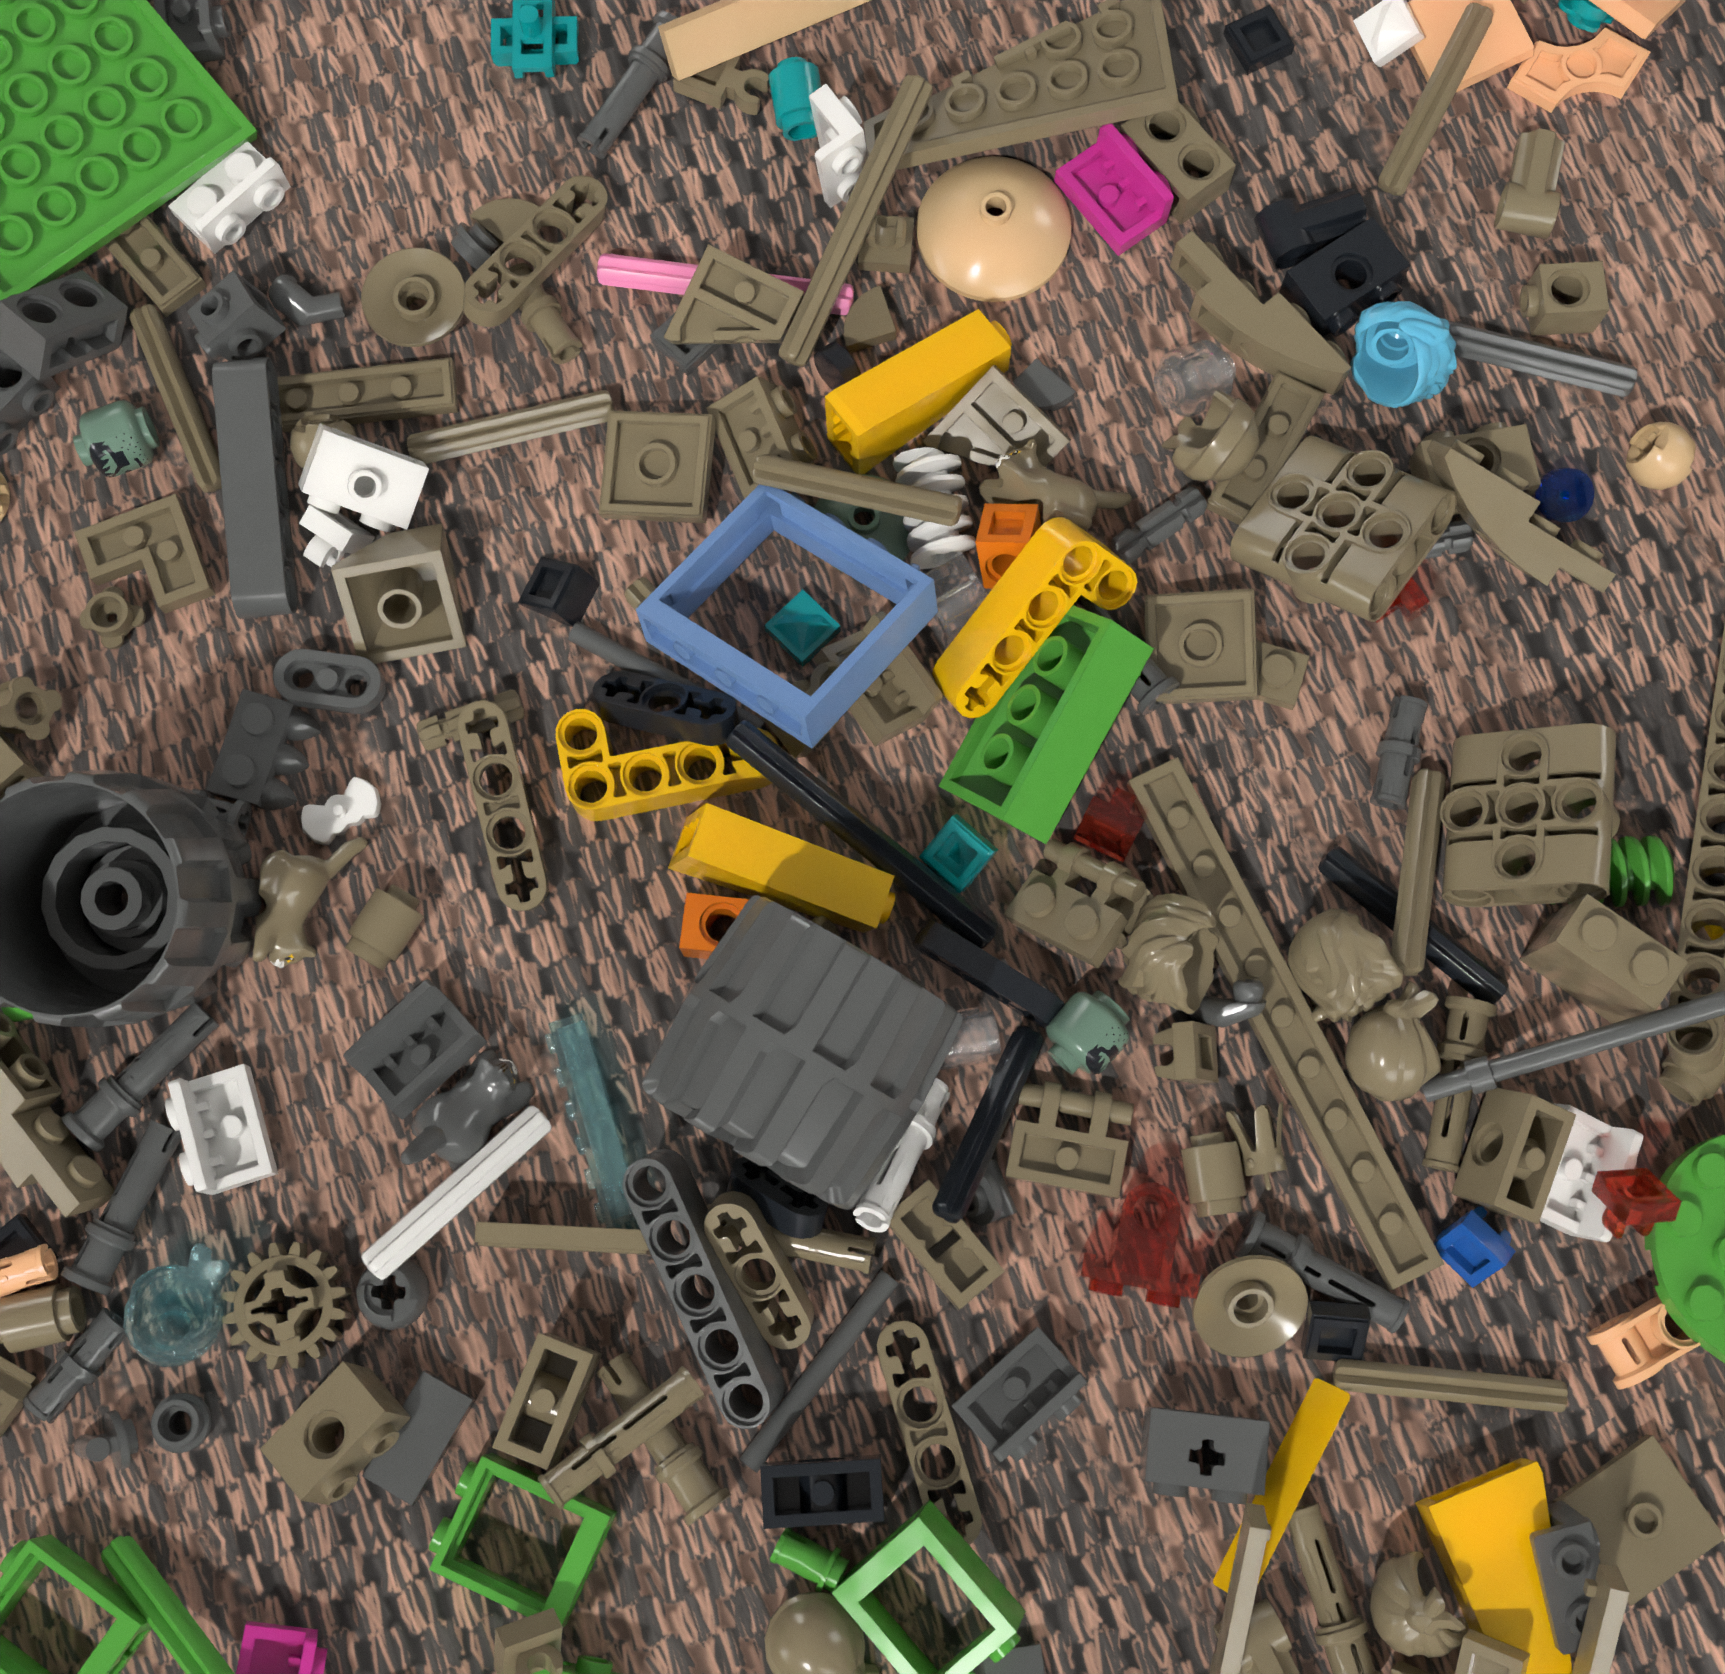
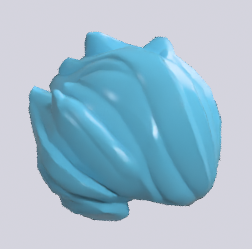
(1402, 353)

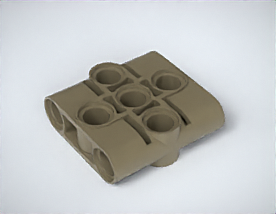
(1332, 487)
(1491, 781)

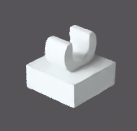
(333, 536)

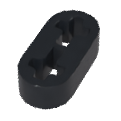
(780, 1202)

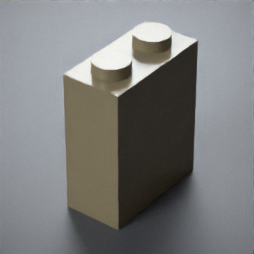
(1603, 960)

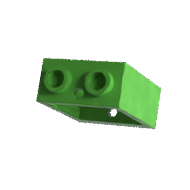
(934, 1532)
(453, 1534)
(21, 1569)

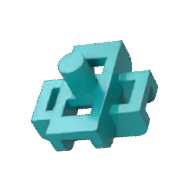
(529, 28)

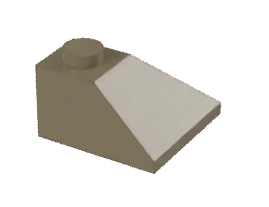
(401, 596)

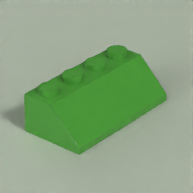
(1049, 724)

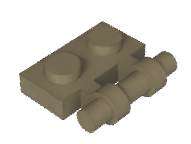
(1067, 917)
(1068, 1157)

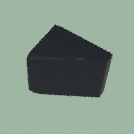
(559, 591)

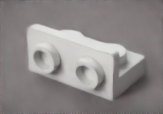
(231, 197)

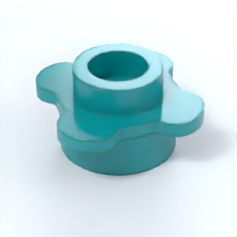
(1584, 14)

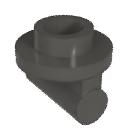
(991, 1198)
(118, 1441)

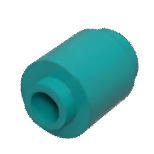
(790, 91)

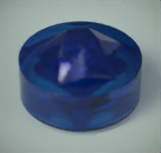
(1565, 494)

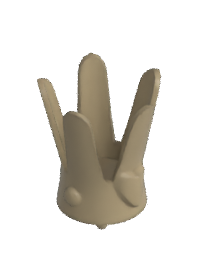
(1268, 1154)

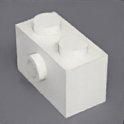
(362, 478)

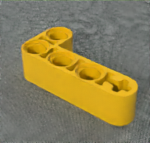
(1024, 611)
(621, 770)

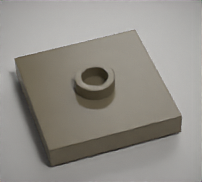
(657, 466)
(1205, 644)
(1644, 1516)

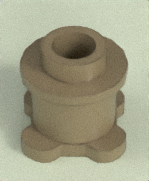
(36, 708)

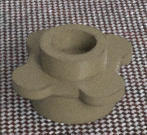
(99, 609)

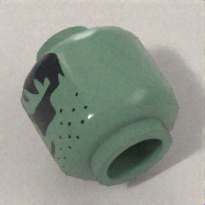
(116, 438)
(1088, 1033)

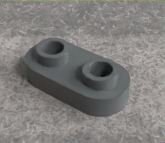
(331, 682)

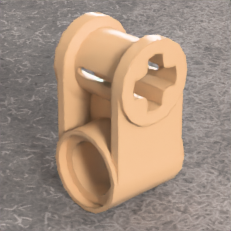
(1639, 1343)

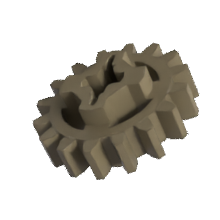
(288, 1328)

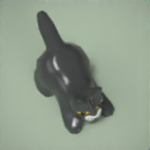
(461, 1119)

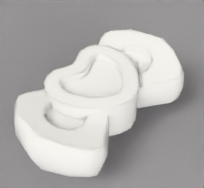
(341, 812)

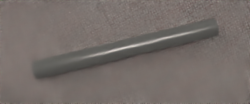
(634, 662)
(818, 1371)

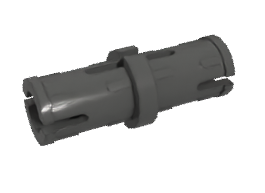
(1398, 752)
(76, 1366)

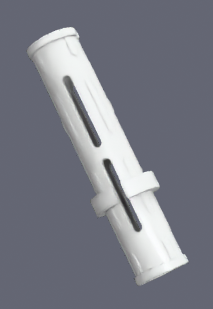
(888, 1186)

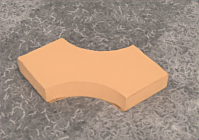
(1559, 72)

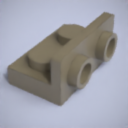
(759, 422)

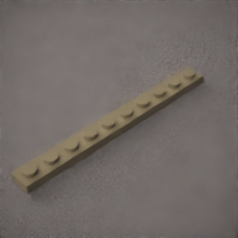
(1287, 1030)

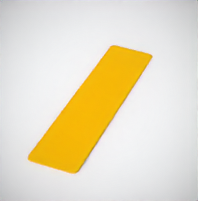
(1292, 1467)

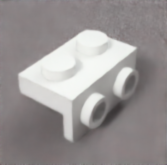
(840, 144)
(220, 1130)
(1589, 1149)

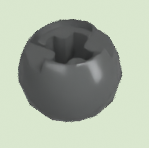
(404, 1311)

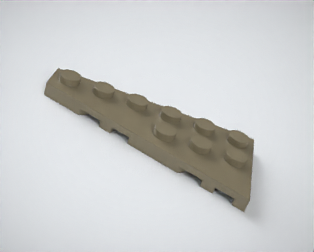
(1051, 85)

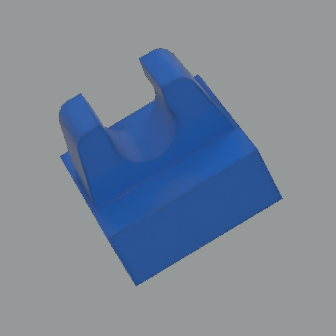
(1474, 1247)

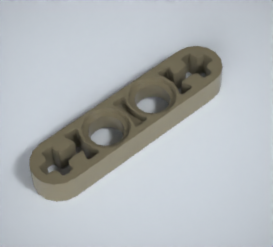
(529, 245)
(510, 804)
(935, 1430)

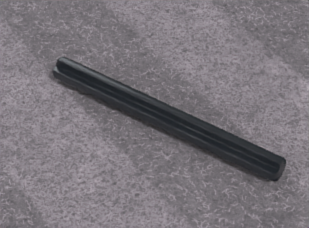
(861, 834)

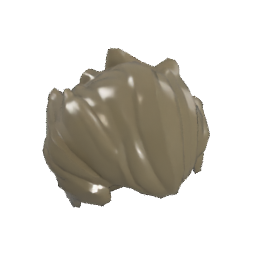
(1171, 952)
(1341, 965)

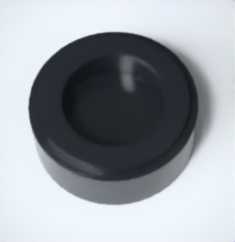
(835, 365)

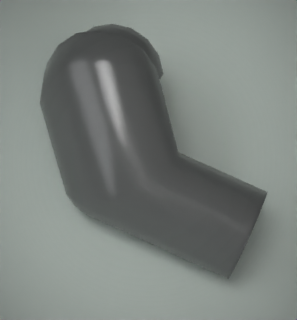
(301, 306)
(1226, 1012)

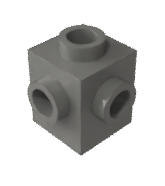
(235, 320)

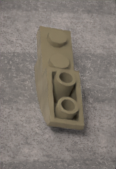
(1266, 334)
(1506, 518)
(35, 1139)

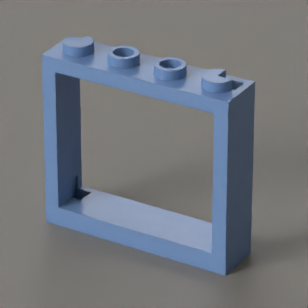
(767, 510)

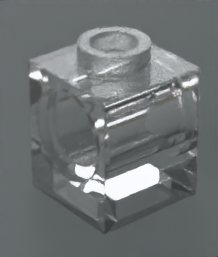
(957, 597)

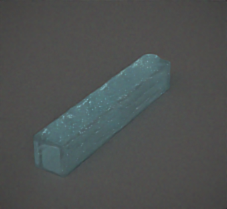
(594, 1117)

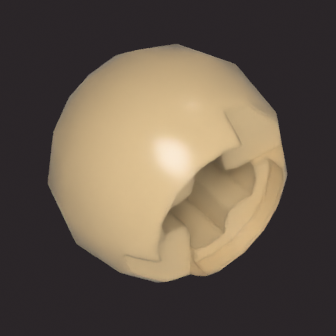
(1660, 455)

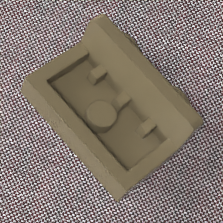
(897, 698)

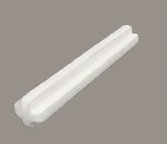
(456, 1192)

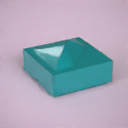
(802, 628)
(958, 853)

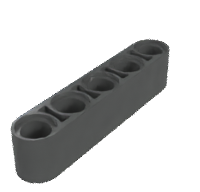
(254, 488)
(701, 1315)

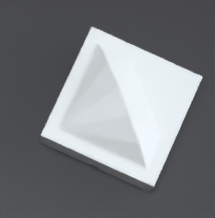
(1388, 30)

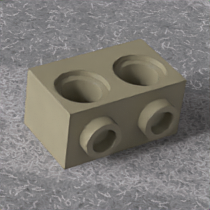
(1187, 150)
(944, 1249)

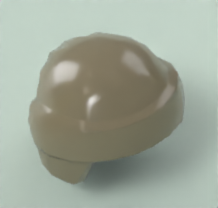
(1221, 444)
(1391, 1049)
(1408, 1617)
(815, 1637)

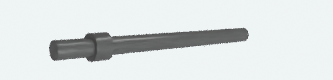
(1483, 1074)

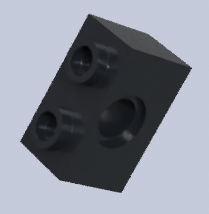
(1360, 256)
(822, 1491)

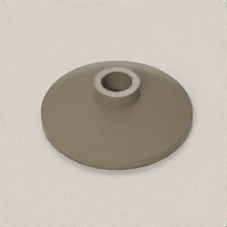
(408, 277)
(1252, 1323)

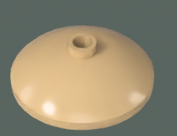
(990, 254)

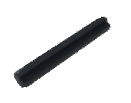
(1441, 947)
(987, 1125)

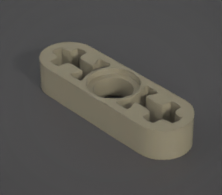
(759, 1296)

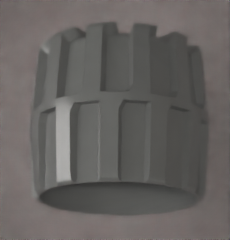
(63, 868)
(802, 1052)

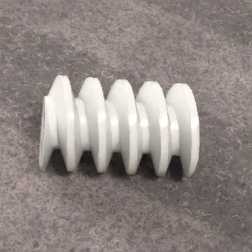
(933, 542)

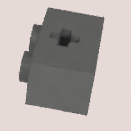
(1239, 1446)

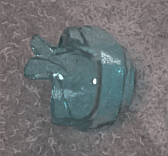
(176, 1310)

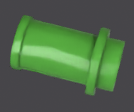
(810, 1560)

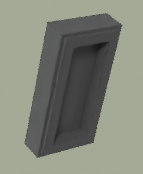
(436, 1416)

